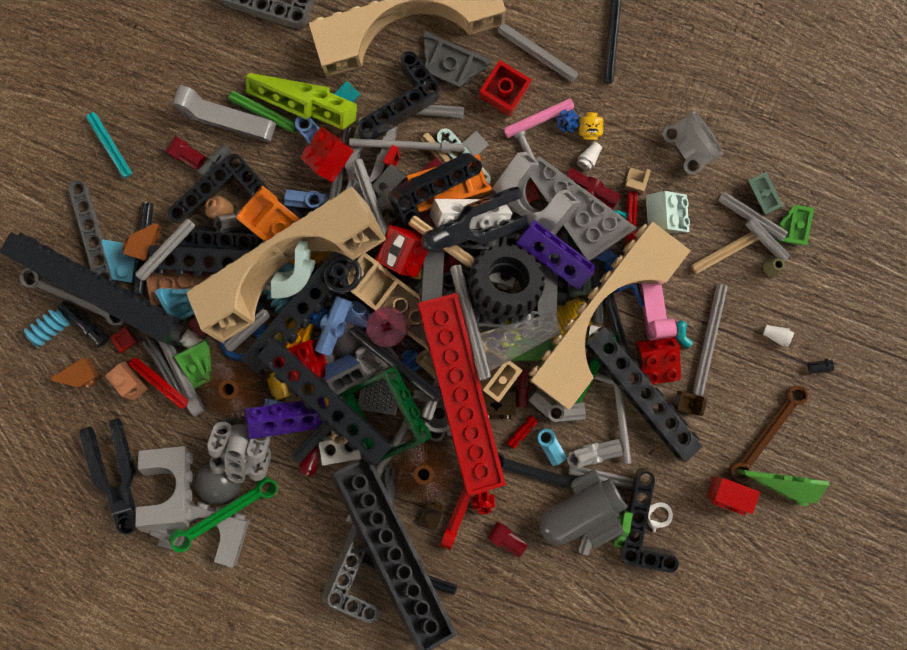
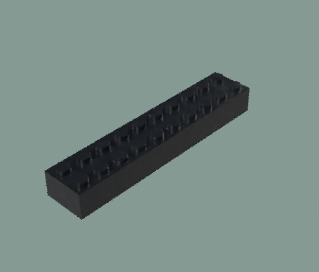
(94, 288)
(393, 555)

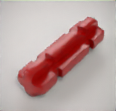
(522, 432)

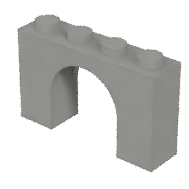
(517, 175)
(175, 511)
(231, 534)

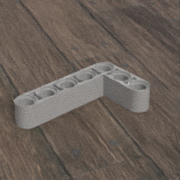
(197, 109)

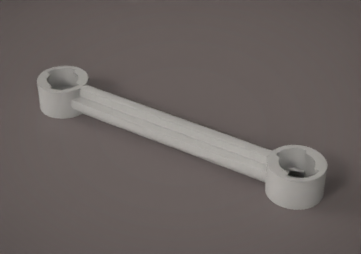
(59, 291)
(195, 403)

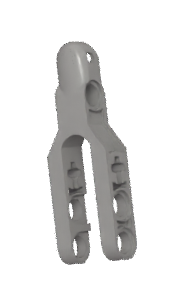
(379, 166)

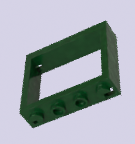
(404, 402)

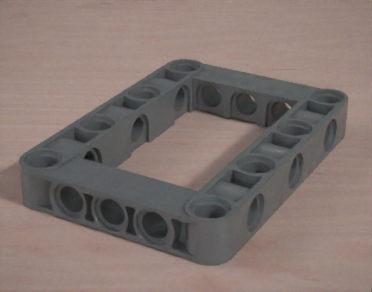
(433, 278)

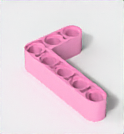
(654, 313)

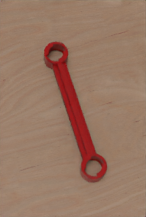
(455, 521)

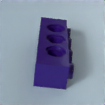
(552, 244)
(281, 419)

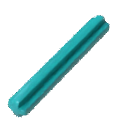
(109, 145)

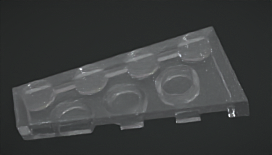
(513, 340)

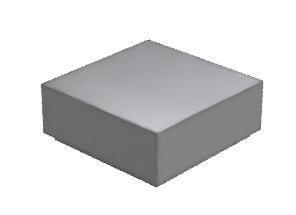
(475, 143)

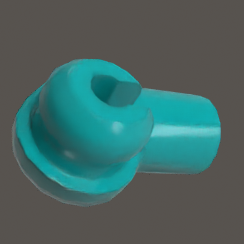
(681, 334)

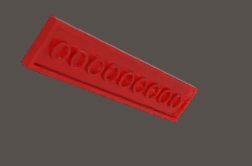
(461, 394)

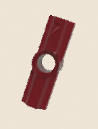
(595, 188)

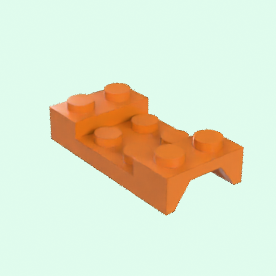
(470, 188)
(266, 215)

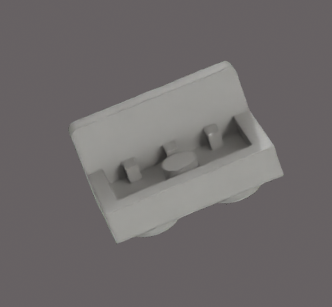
(371, 363)

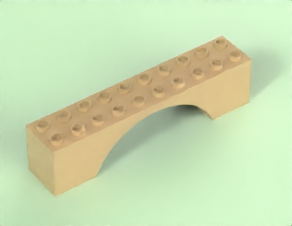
(346, 35)
(646, 259)
(230, 297)

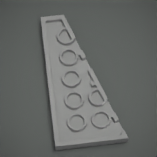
(592, 222)

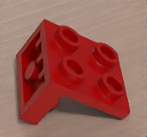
(312, 359)
(660, 360)

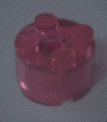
(377, 332)

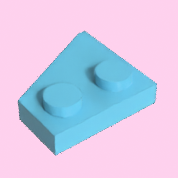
(121, 266)
(175, 302)

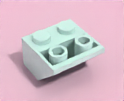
(668, 211)

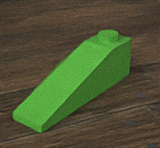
(792, 487)

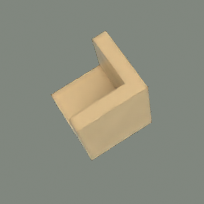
(636, 180)

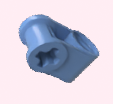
(309, 132)
(358, 315)

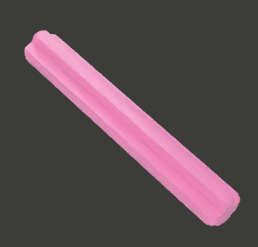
(538, 118)

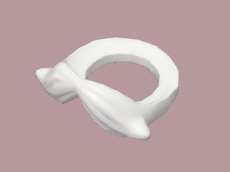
(654, 524)

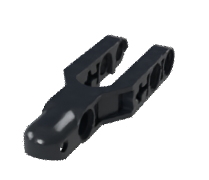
(459, 229)
(119, 498)

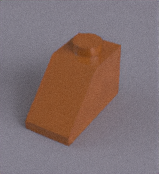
(138, 243)
(80, 374)

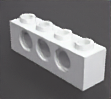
(449, 209)

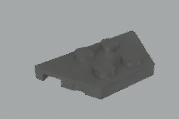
(451, 62)

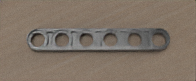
(95, 232)

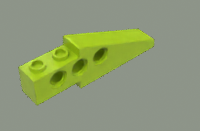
(303, 99)

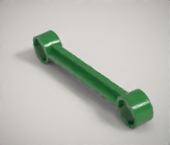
(222, 514)

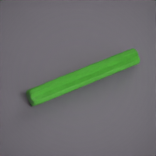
(262, 111)

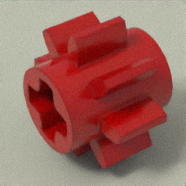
(483, 502)

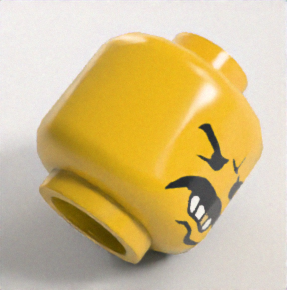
(591, 126)

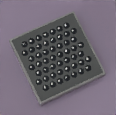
(378, 398)

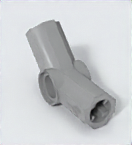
(546, 404)
(594, 453)

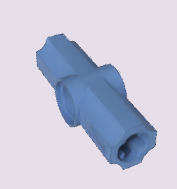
(301, 199)
(333, 325)

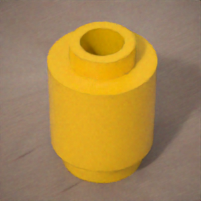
(278, 389)

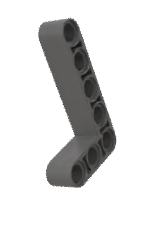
(272, 7)
(349, 573)

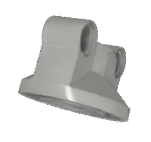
(694, 141)

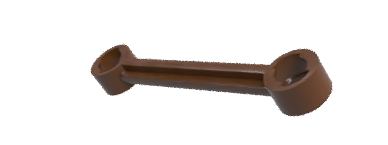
(769, 432)

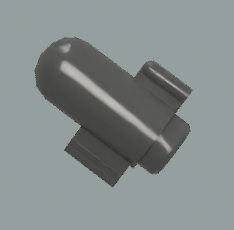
(589, 511)

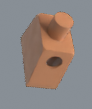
(125, 379)

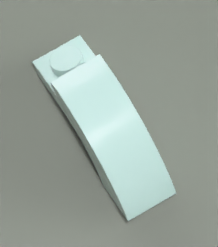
(289, 283)

